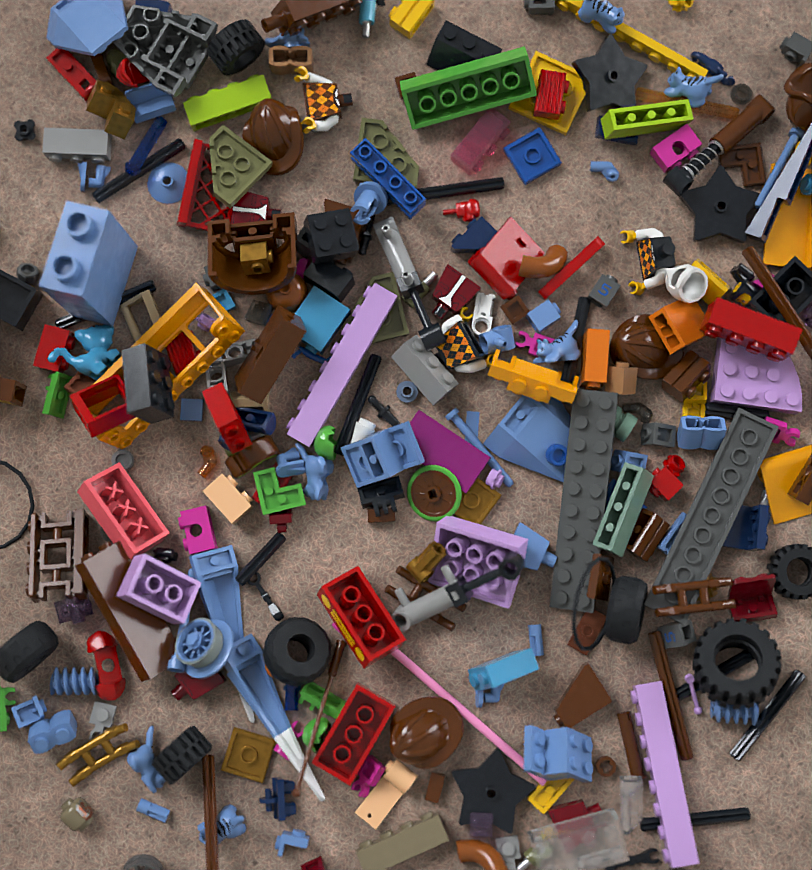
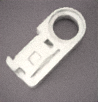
(483, 311)

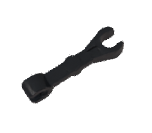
(274, 609)
(642, 857)

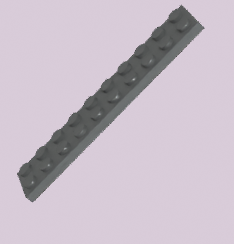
(583, 494)
(714, 508)

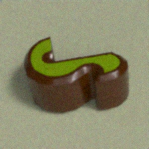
(250, 457)

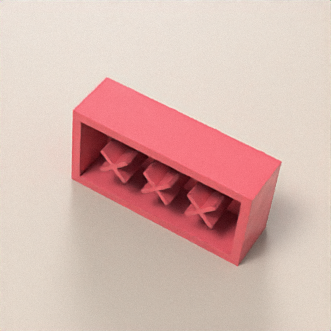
(122, 510)

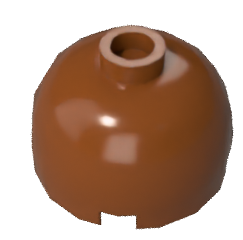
(290, 296)

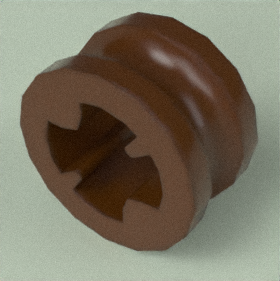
(600, 770)

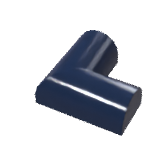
(254, 421)

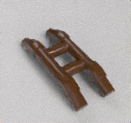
(702, 586)
(416, 593)

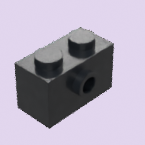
(330, 279)

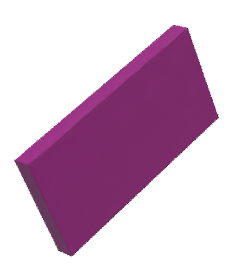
(448, 450)

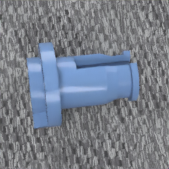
(370, 200)

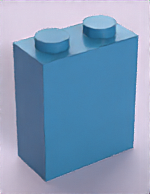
(322, 319)
(502, 669)

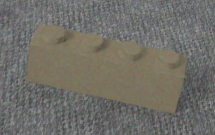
(402, 844)

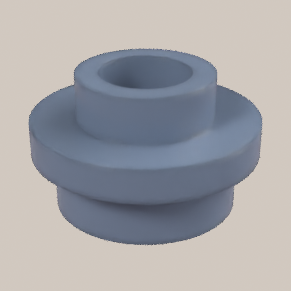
(407, 398)

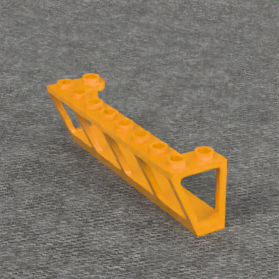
(159, 336)

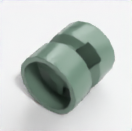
(624, 424)

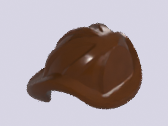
(799, 101)
(276, 134)
(642, 348)
(426, 732)

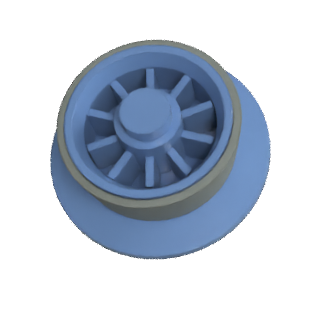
(204, 646)

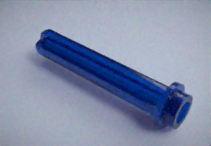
(145, 147)

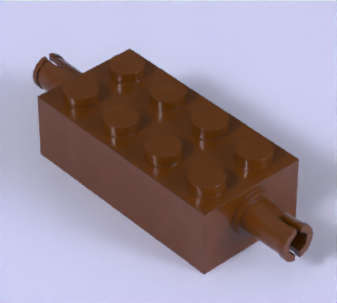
(294, 15)

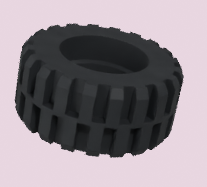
(740, 636)

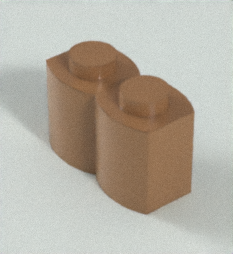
(285, 60)

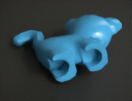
(96, 342)

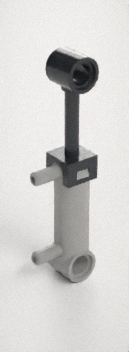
(407, 279)
(455, 593)

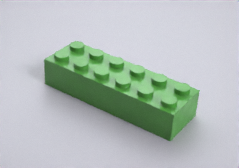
(468, 88)

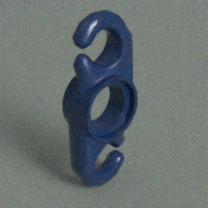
(713, 66)

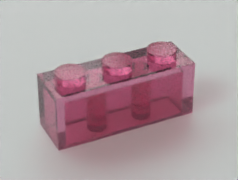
(481, 141)

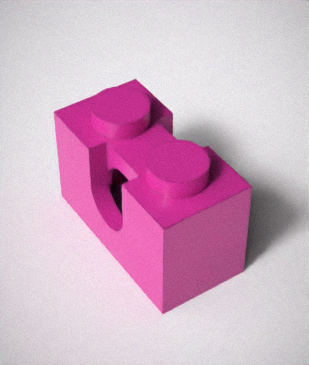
(685, 140)
(206, 540)

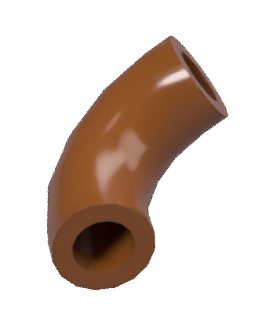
(545, 265)
(481, 853)

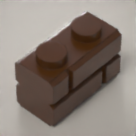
(686, 376)
(646, 534)

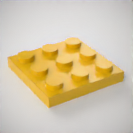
(573, 97)

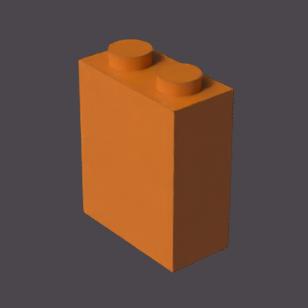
(678, 324)
(594, 359)

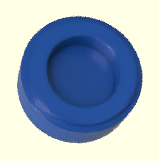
(556, 455)

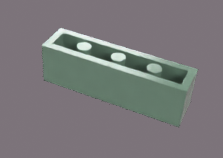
(623, 509)

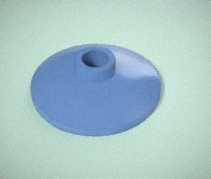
(170, 192)

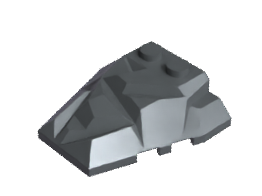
(167, 46)

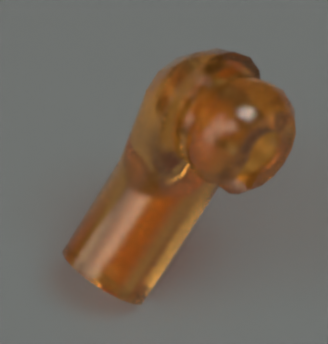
(209, 460)

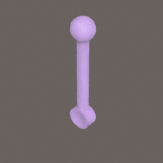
(689, 678)

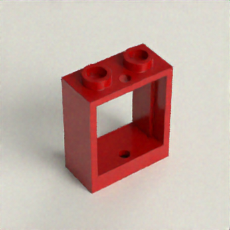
(95, 394)
(226, 418)

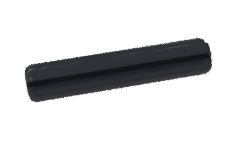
(728, 411)
(260, 558)

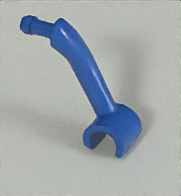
(308, 354)

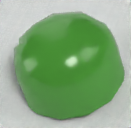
(325, 443)
(324, 723)

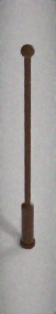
(336, 659)

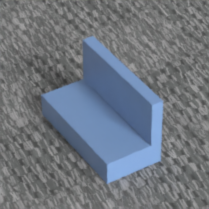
(150, 102)

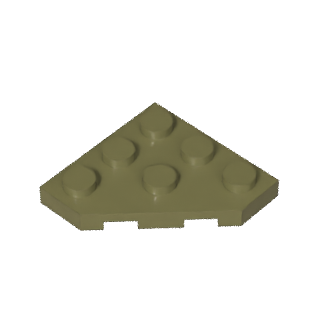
(389, 146)
(234, 166)
(395, 323)

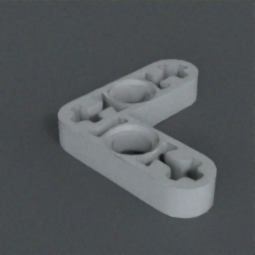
(220, 364)

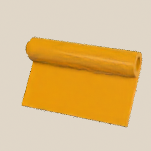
(791, 232)
(778, 476)

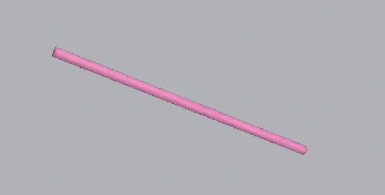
(465, 713)

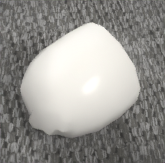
(686, 283)

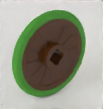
(446, 486)

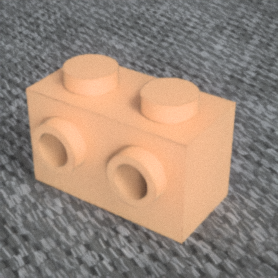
(228, 498)

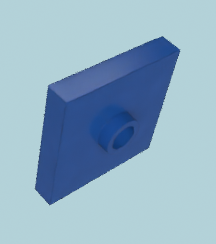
(532, 156)

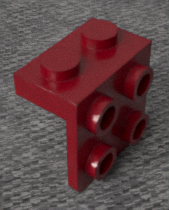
(753, 598)

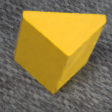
(716, 285)

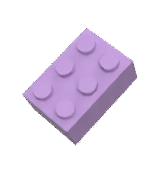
(159, 589)

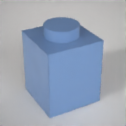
(543, 316)

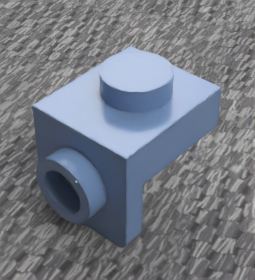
(29, 712)
(294, 838)

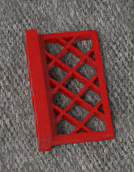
(190, 190)

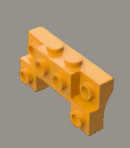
(532, 380)

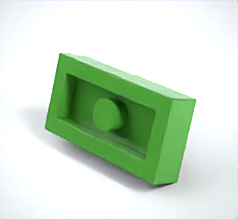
(57, 396)
(314, 693)
(4, 716)

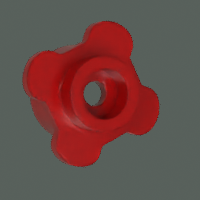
(674, 464)

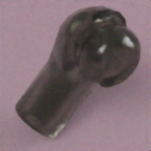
(640, 409)

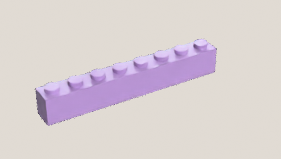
(342, 364)
(665, 775)

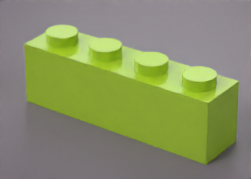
(226, 103)
(646, 119)

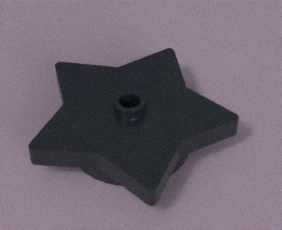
(609, 76)
(709, 218)
(491, 775)

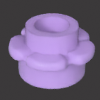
(205, 322)
(494, 479)

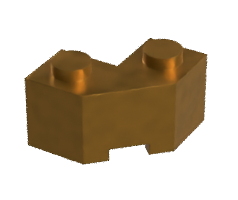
(113, 106)

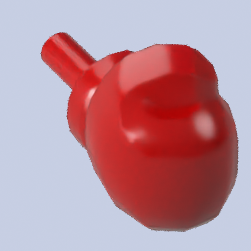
(466, 210)

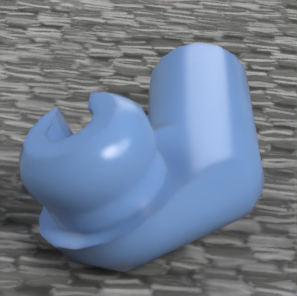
(606, 168)

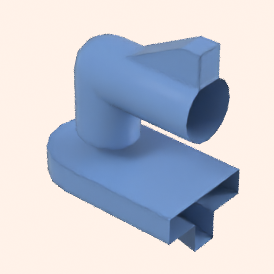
(100, 175)
(289, 464)
(492, 697)

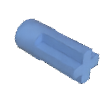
(535, 639)
(153, 810)

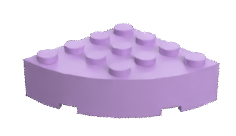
(754, 380)

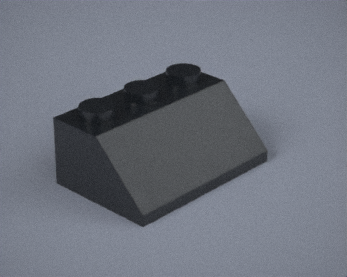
(458, 46)
(795, 283)

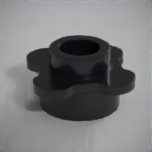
(29, 134)

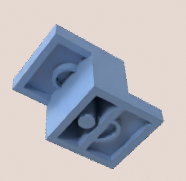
(382, 454)
(558, 754)

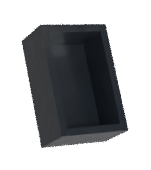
(17, 300)
(148, 383)

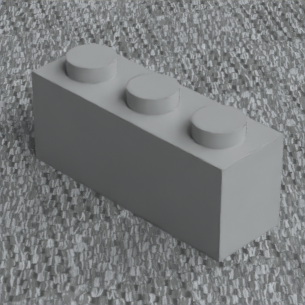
(77, 145)
(424, 370)

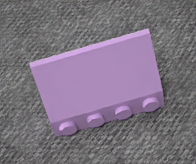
(474, 552)

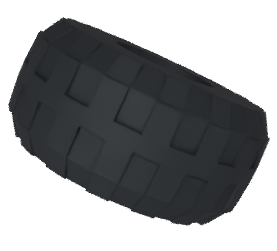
(626, 609)
(313, 639)
(26, 650)

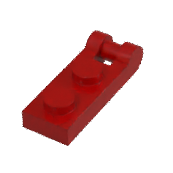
(72, 71)

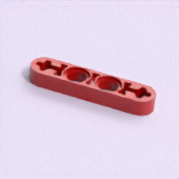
(571, 268)

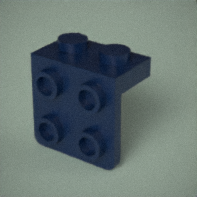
(749, 529)

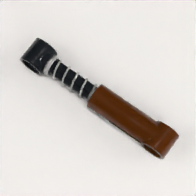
(756, 113)

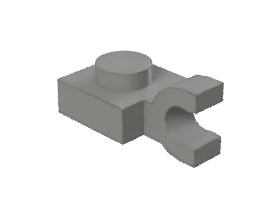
(509, 849)

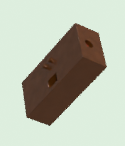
(269, 354)

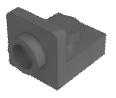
(658, 434)

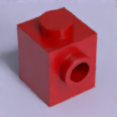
(664, 484)

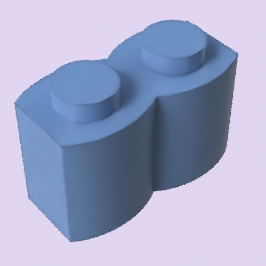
(701, 432)
(54, 731)

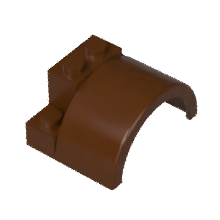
(225, 266)

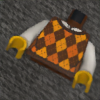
(321, 101)

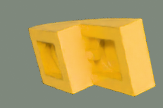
(696, 405)

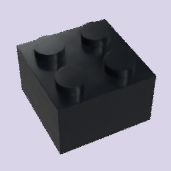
(331, 236)

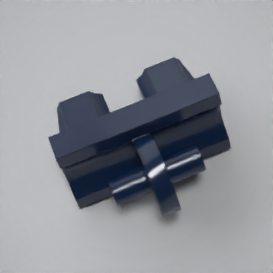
(280, 808)

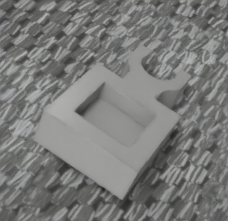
(102, 717)

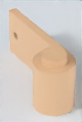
(386, 793)

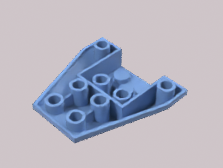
(86, 25)
(529, 432)

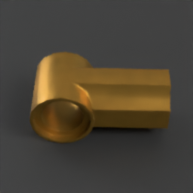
(423, 565)

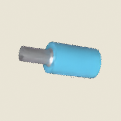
(367, 16)

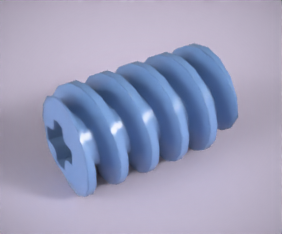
(73, 682)
(728, 712)

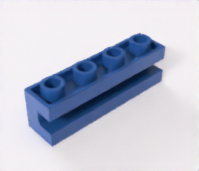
(381, 171)

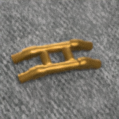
(92, 764)

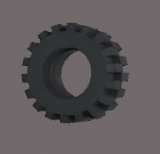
(235, 47)
(779, 566)
(181, 755)

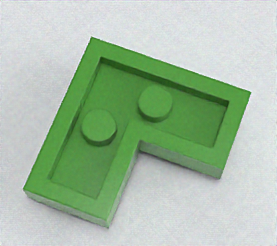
(274, 498)

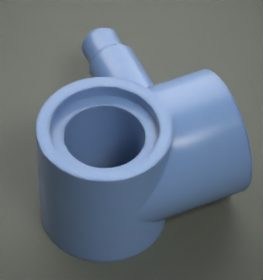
(497, 338)

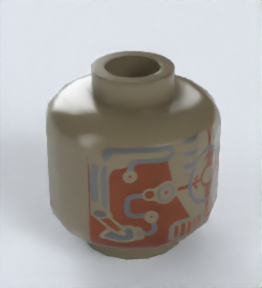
(76, 813)

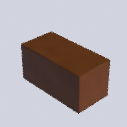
(382, 518)
(434, 787)

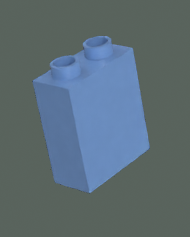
(89, 263)

